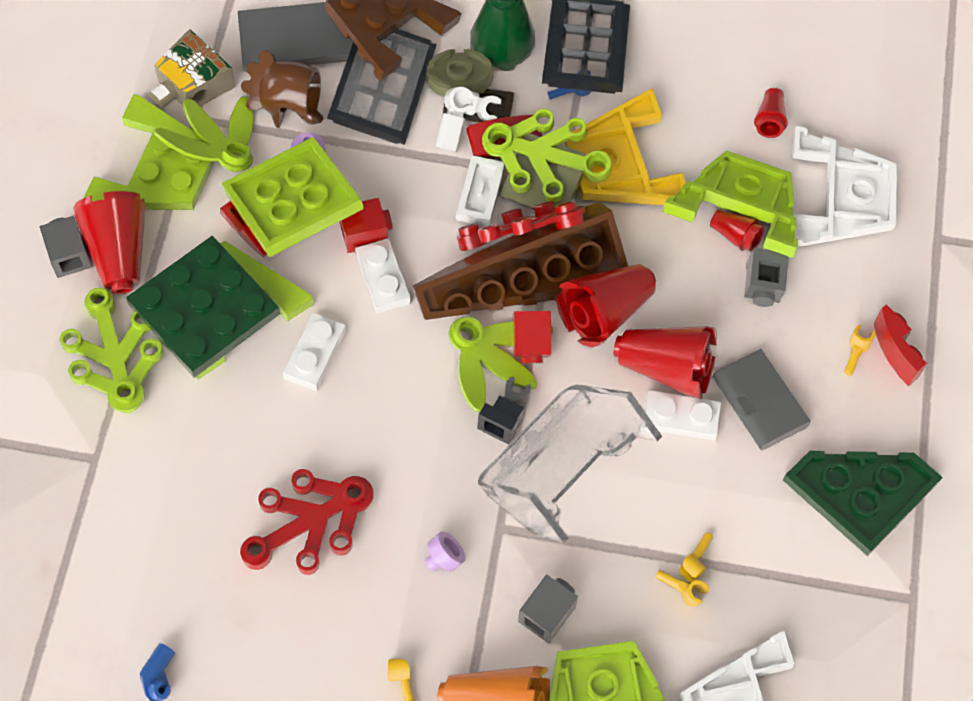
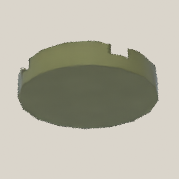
(459, 70)

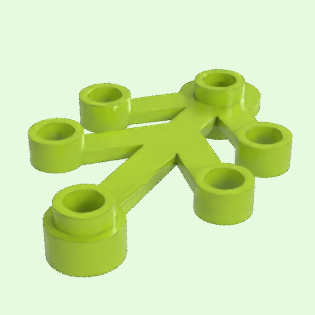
(542, 150)
(114, 355)

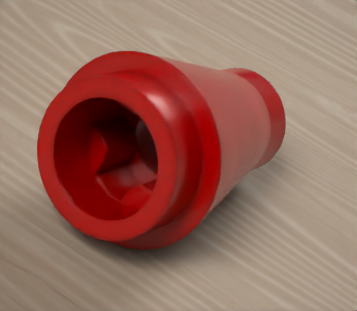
(771, 115)
(738, 229)

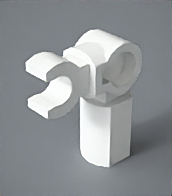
(459, 102)

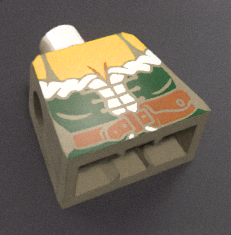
(191, 72)

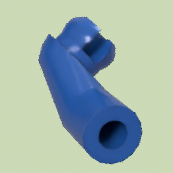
(153, 675)

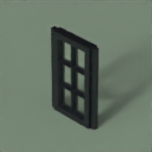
(613, 58)

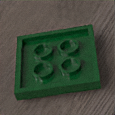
(203, 306)

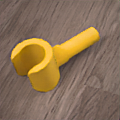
(858, 346)
(692, 567)
(684, 588)
(400, 671)

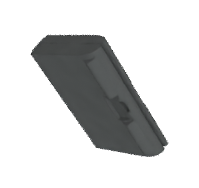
(761, 399)

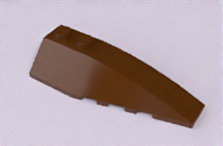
(524, 267)

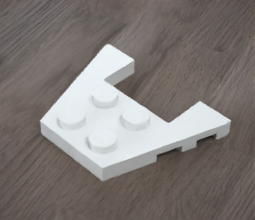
(858, 191)
(739, 678)

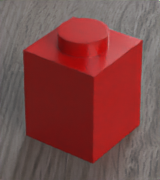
(366, 225)
(532, 336)

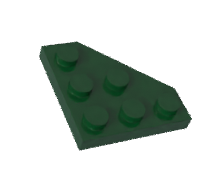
(863, 491)

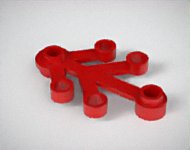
(564, 216)
(312, 518)

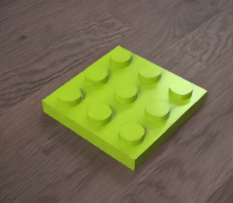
(292, 196)

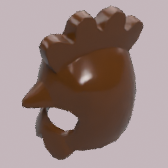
(283, 86)

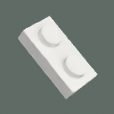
(480, 191)
(382, 275)
(314, 351)
(683, 415)

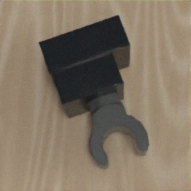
(505, 415)

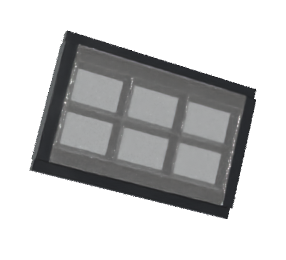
(388, 105)

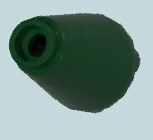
(503, 33)

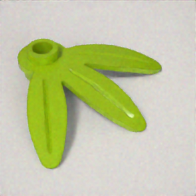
(230, 152)
(483, 349)

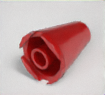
(114, 237)
(603, 301)
(670, 356)

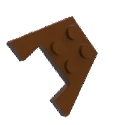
(373, 20)

